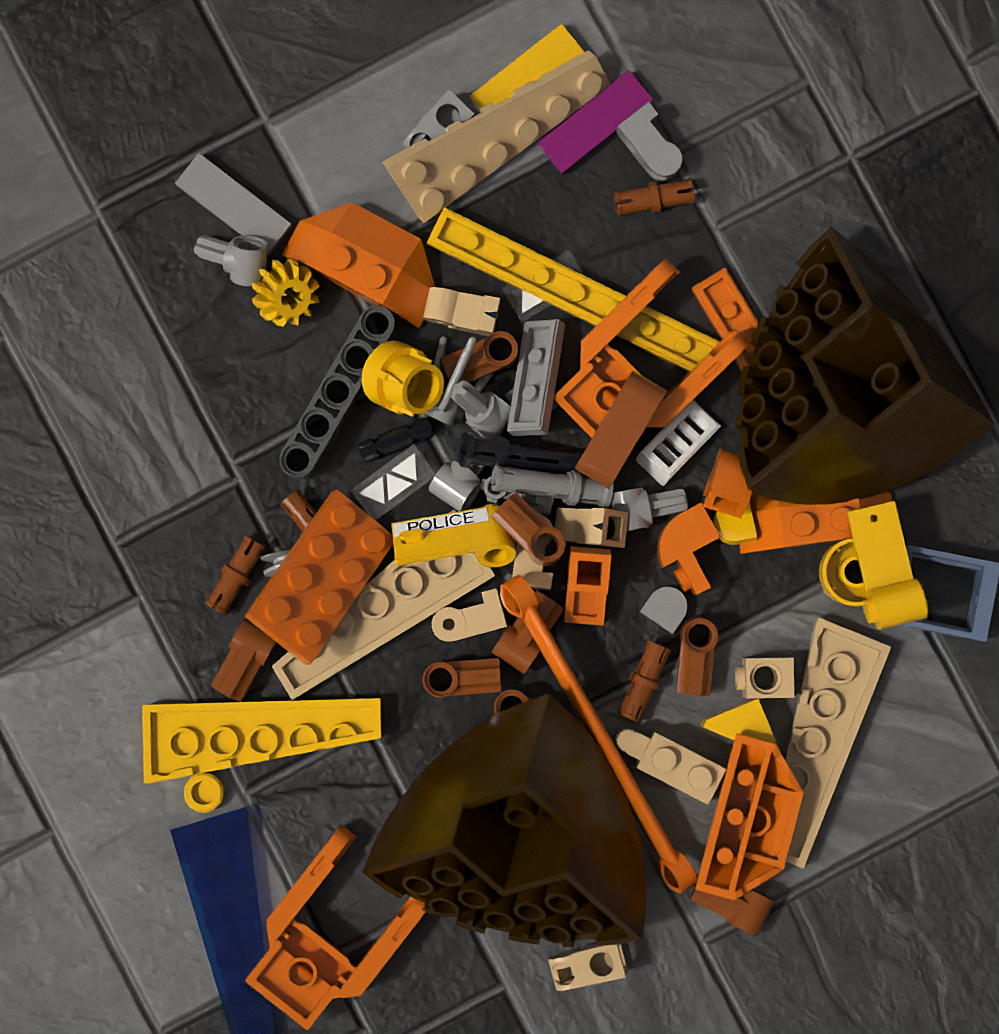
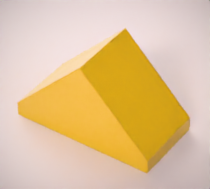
(744, 718)

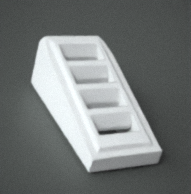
(655, 465)

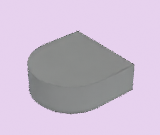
(666, 608)

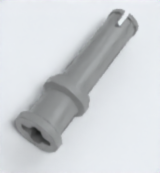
(571, 487)

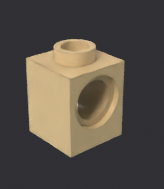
(783, 677)

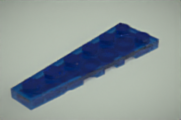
(224, 895)

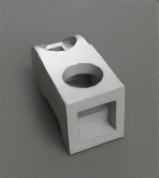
(442, 114)
(647, 145)

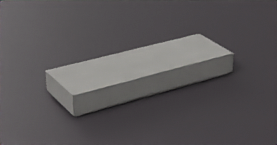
(232, 202)
(536, 377)

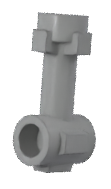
(538, 503)

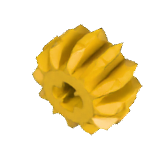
(293, 303)

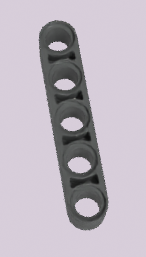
(321, 405)

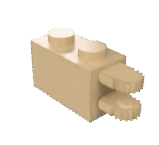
(672, 763)

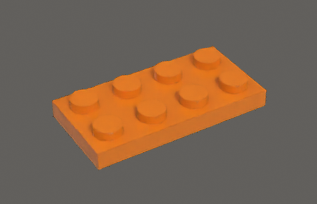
(320, 577)

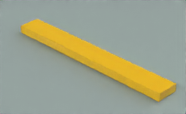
(565, 289)

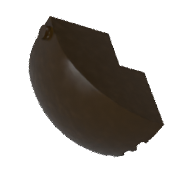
(849, 386)
(519, 834)

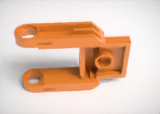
(605, 369)
(306, 969)

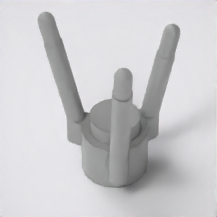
(446, 409)

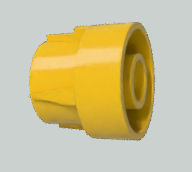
(402, 379)
(833, 576)

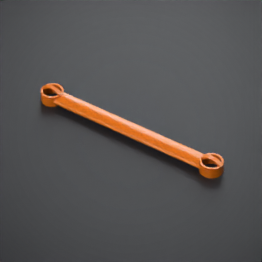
(522, 603)

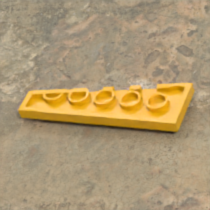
(223, 735)

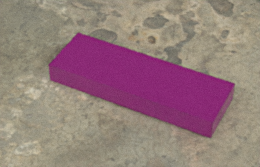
(594, 122)

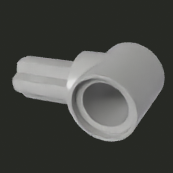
(239, 257)
(484, 411)
(457, 484)
(644, 507)

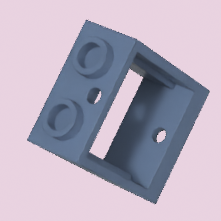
(981, 598)

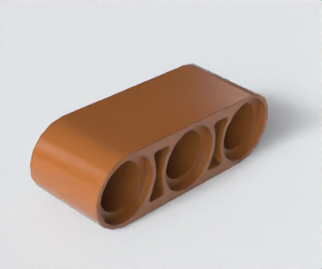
(620, 429)

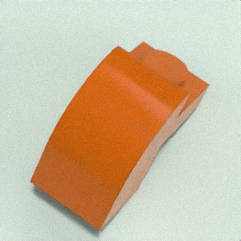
(726, 486)
(682, 537)
(587, 585)

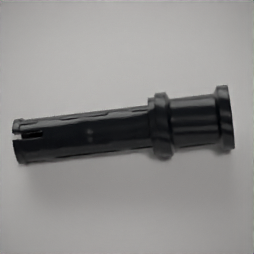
(498, 452)

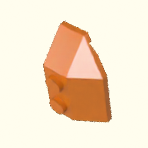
(365, 259)
(793, 525)
(750, 820)

